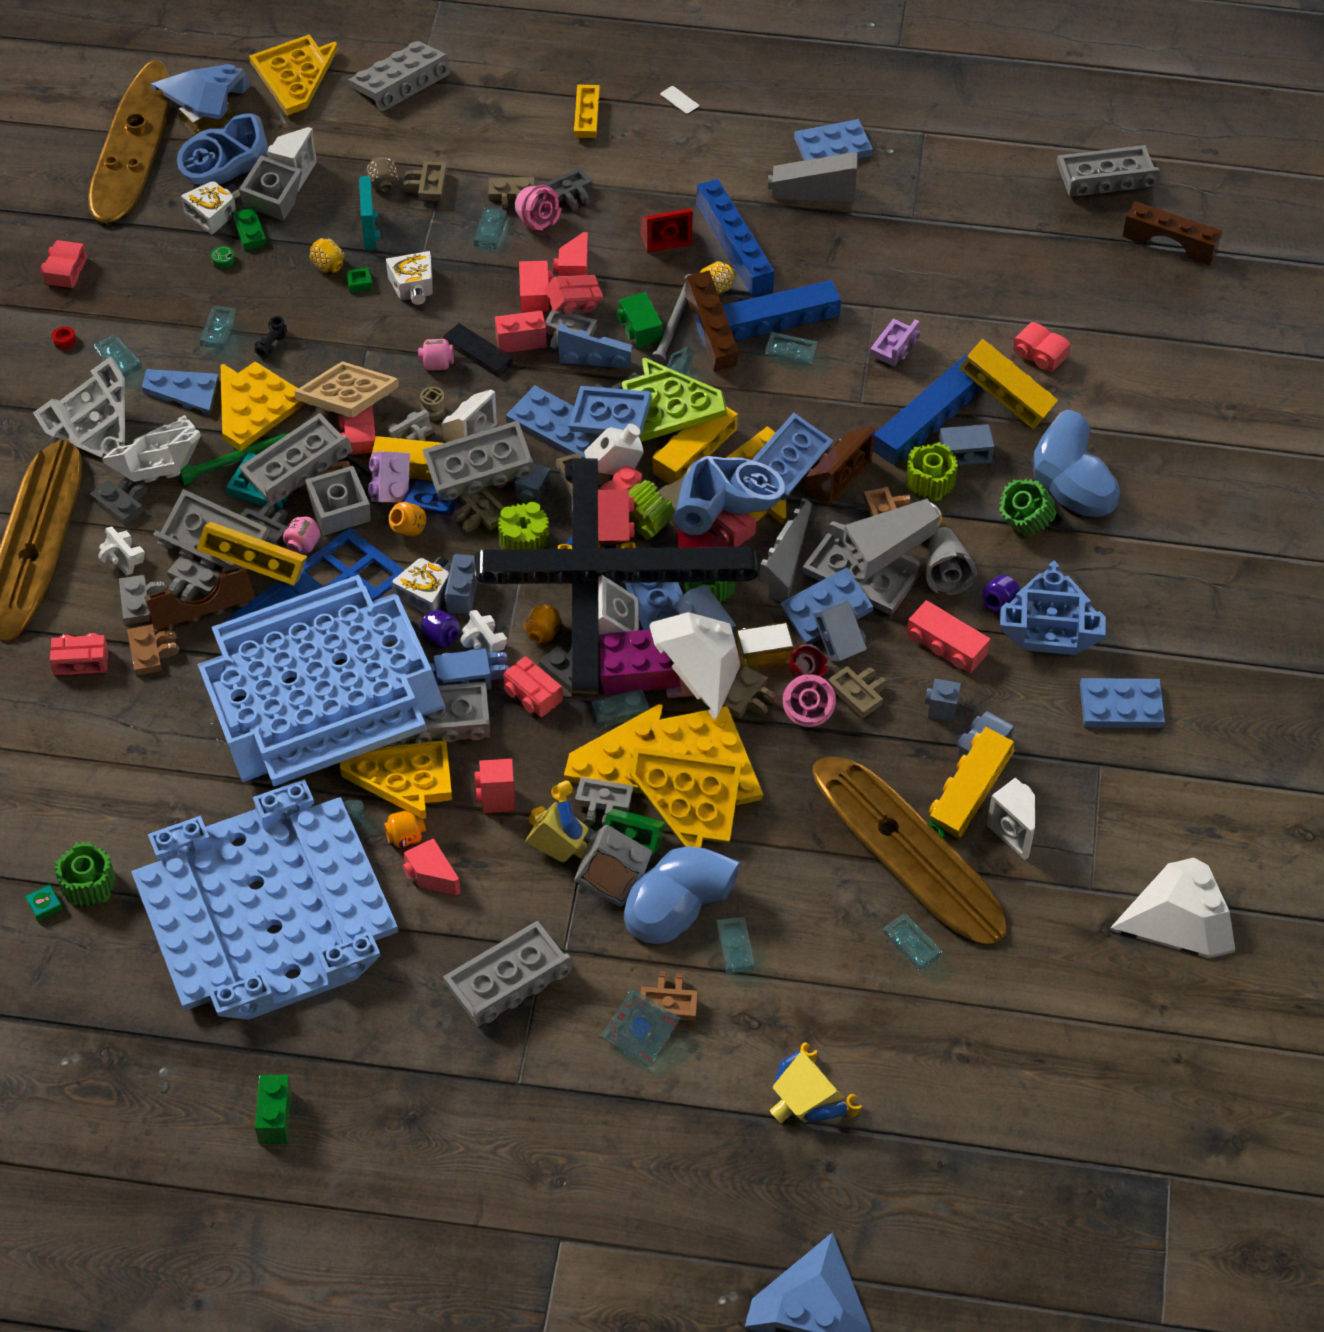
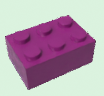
(633, 663)

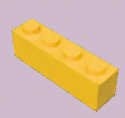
(1008, 383)
(691, 445)
(417, 464)
(251, 553)
(972, 782)

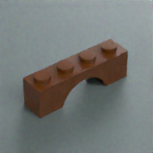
(1197, 239)
(718, 336)
(231, 589)

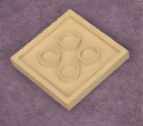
(347, 389)

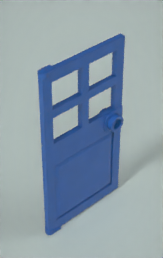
(283, 591)

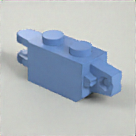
(469, 667)

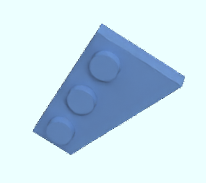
(591, 351)
(187, 388)

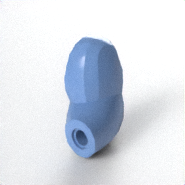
(225, 152)
(1071, 473)
(726, 485)
(674, 890)

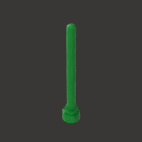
(190, 472)

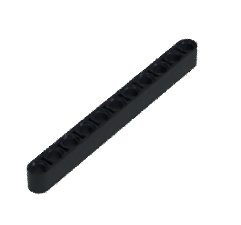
(616, 564)
(585, 594)

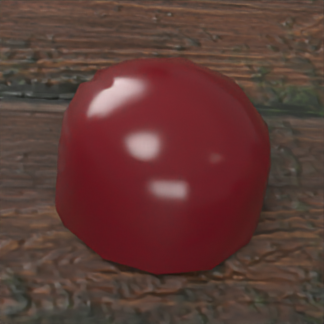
(807, 661)

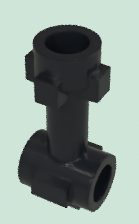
(277, 331)

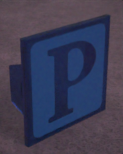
(424, 495)

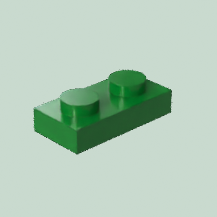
(249, 228)

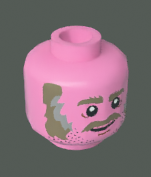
(436, 354)
(302, 535)

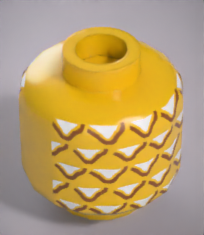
(326, 255)
(722, 276)

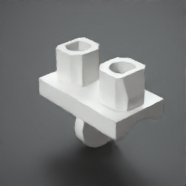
(117, 551)
(480, 634)

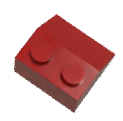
(667, 230)

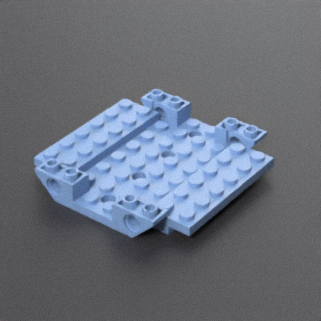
(329, 707)
(313, 888)

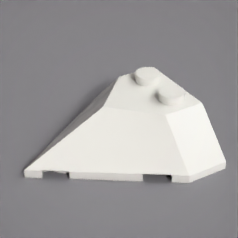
(90, 414)
(156, 452)
(701, 654)
(1181, 911)

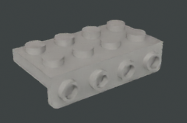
(401, 74)
(1107, 171)
(296, 458)
(479, 461)
(187, 523)
(883, 589)
(462, 718)
(508, 973)

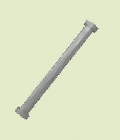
(659, 355)

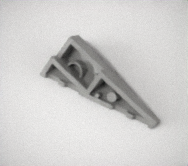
(784, 557)

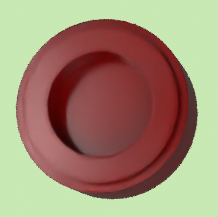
(63, 338)

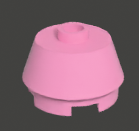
(538, 206)
(809, 700)

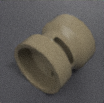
(433, 401)

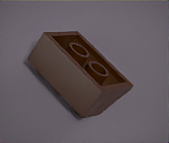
(840, 466)

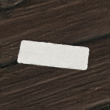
(679, 99)

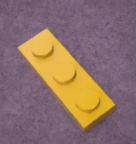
(586, 111)

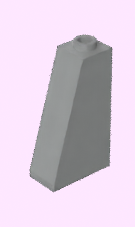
(816, 179)
(889, 535)

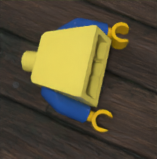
(557, 829)
(808, 1091)

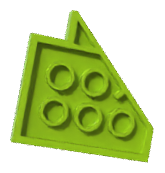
(676, 400)

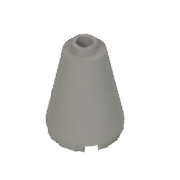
(948, 564)

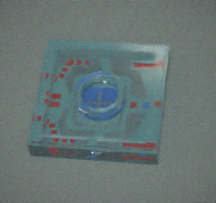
(640, 1027)

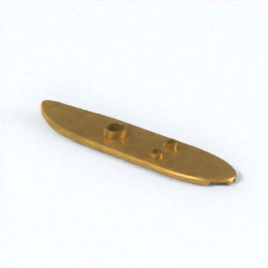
(130, 149)
(39, 529)
(913, 854)

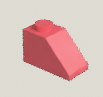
(573, 257)
(431, 869)

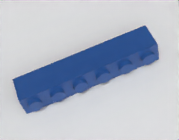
(735, 238)
(780, 310)
(925, 414)

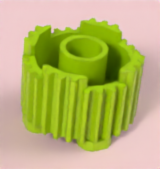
(931, 471)
(650, 510)
(523, 527)

